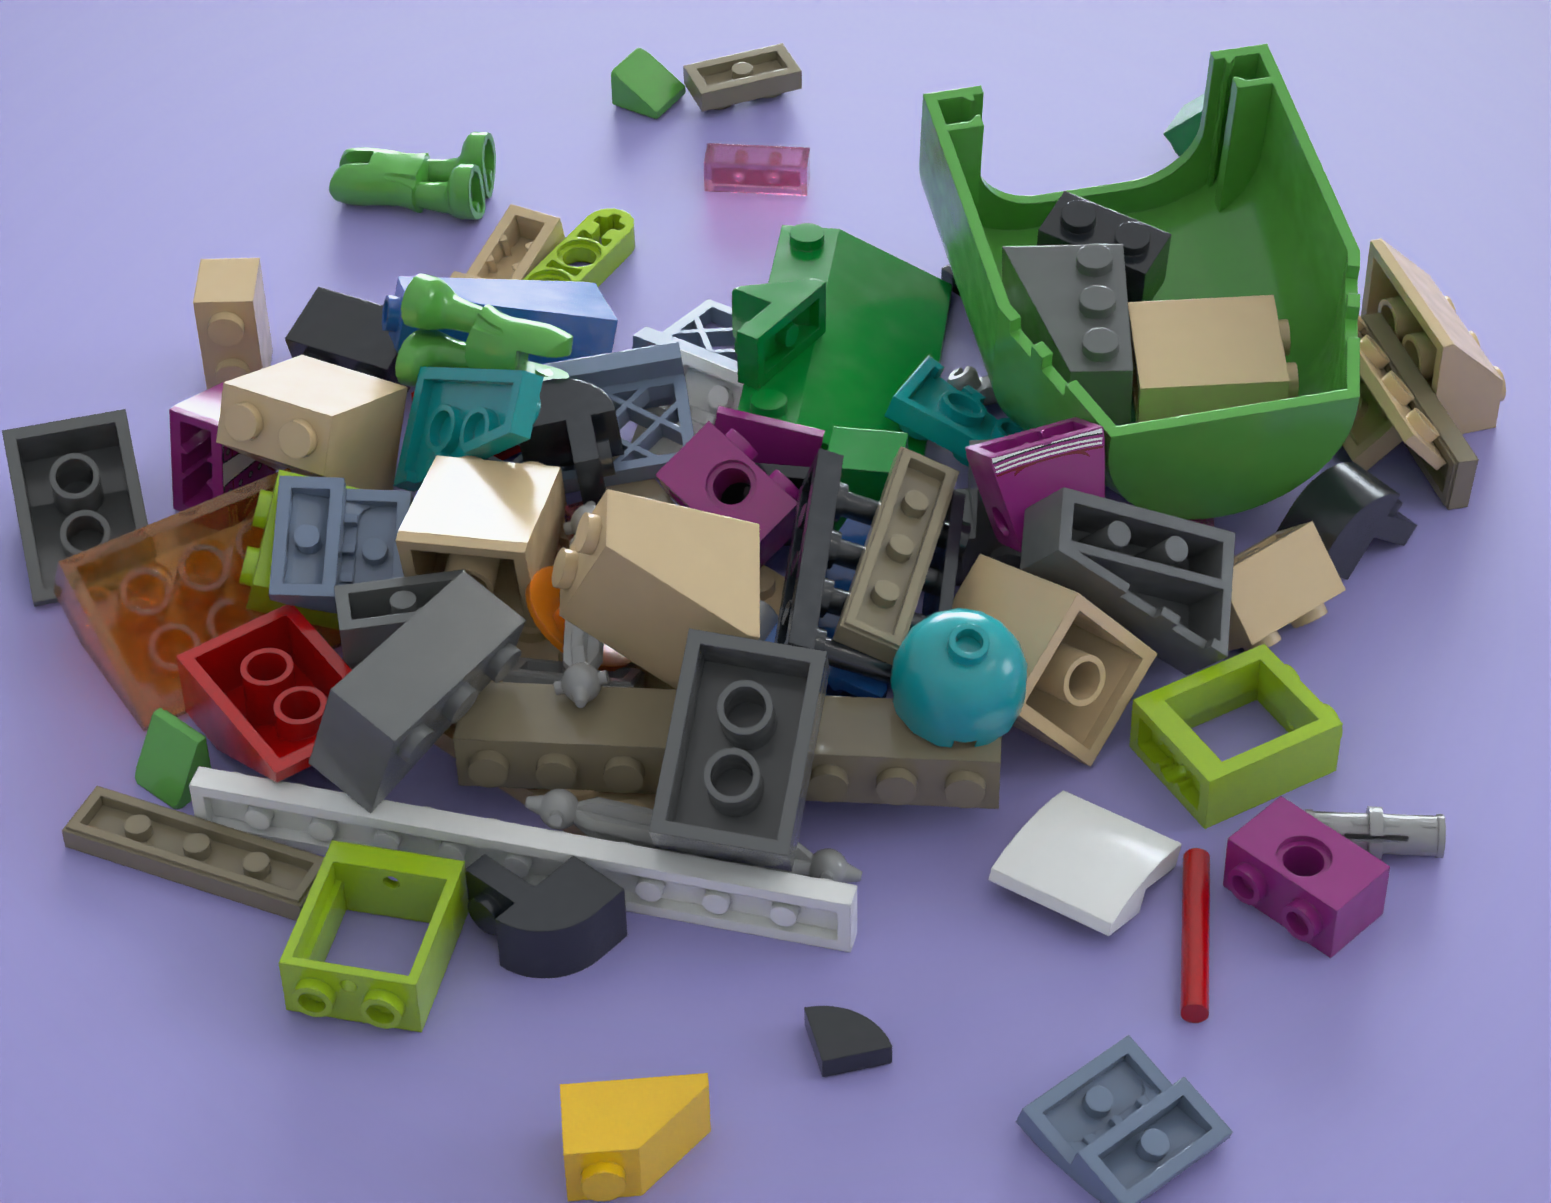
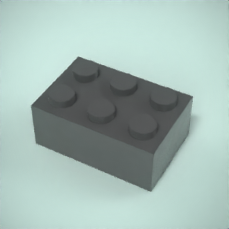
(740, 749)

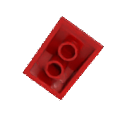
(262, 690)

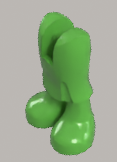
(416, 181)
(492, 341)

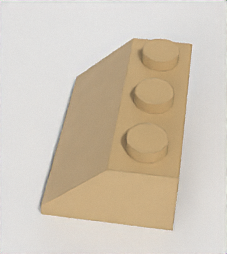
(1434, 338)

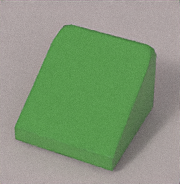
(644, 85)
(171, 759)

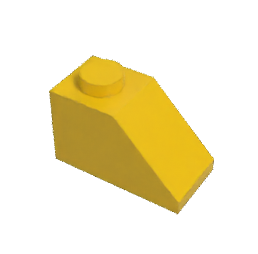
(629, 1132)

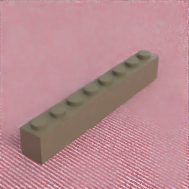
(618, 743)

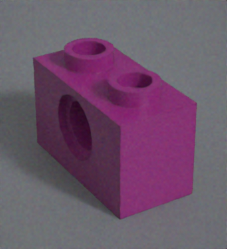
(713, 463)
(1305, 876)

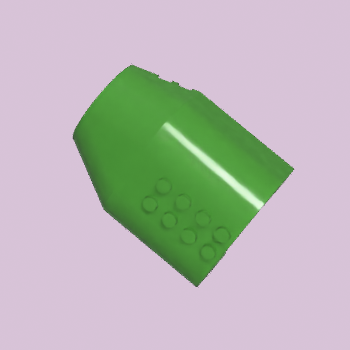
(1243, 220)

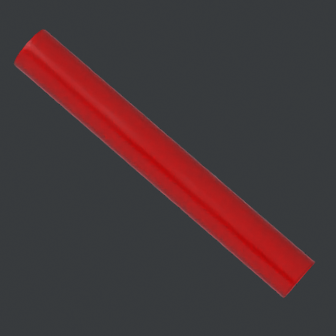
(1195, 936)

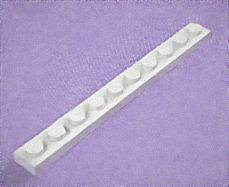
(653, 879)

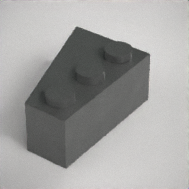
(1080, 311)
(1141, 568)
(414, 689)

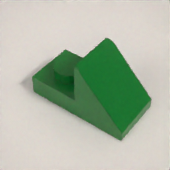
(775, 325)

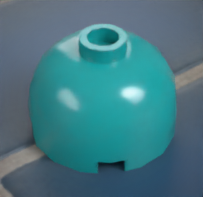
(959, 678)

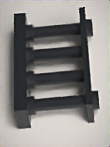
(817, 547)

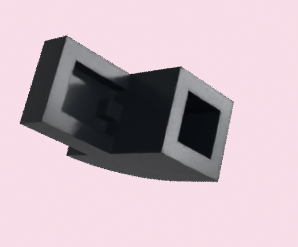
(577, 429)
(1349, 512)
(547, 927)

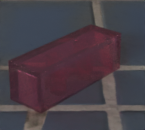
(757, 169)

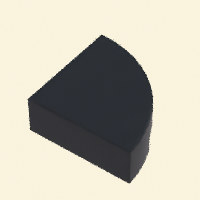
(845, 1040)

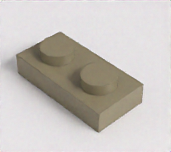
(742, 77)

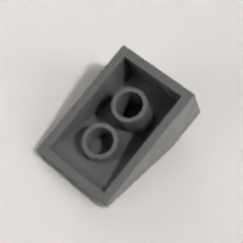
(72, 490)

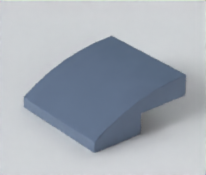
(332, 539)
(1123, 1125)

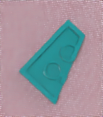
(466, 415)

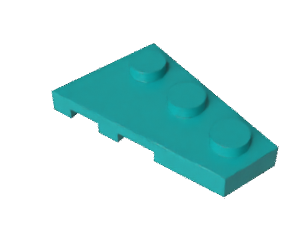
(940, 413)

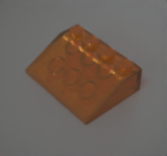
(163, 594)

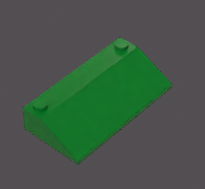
(877, 333)

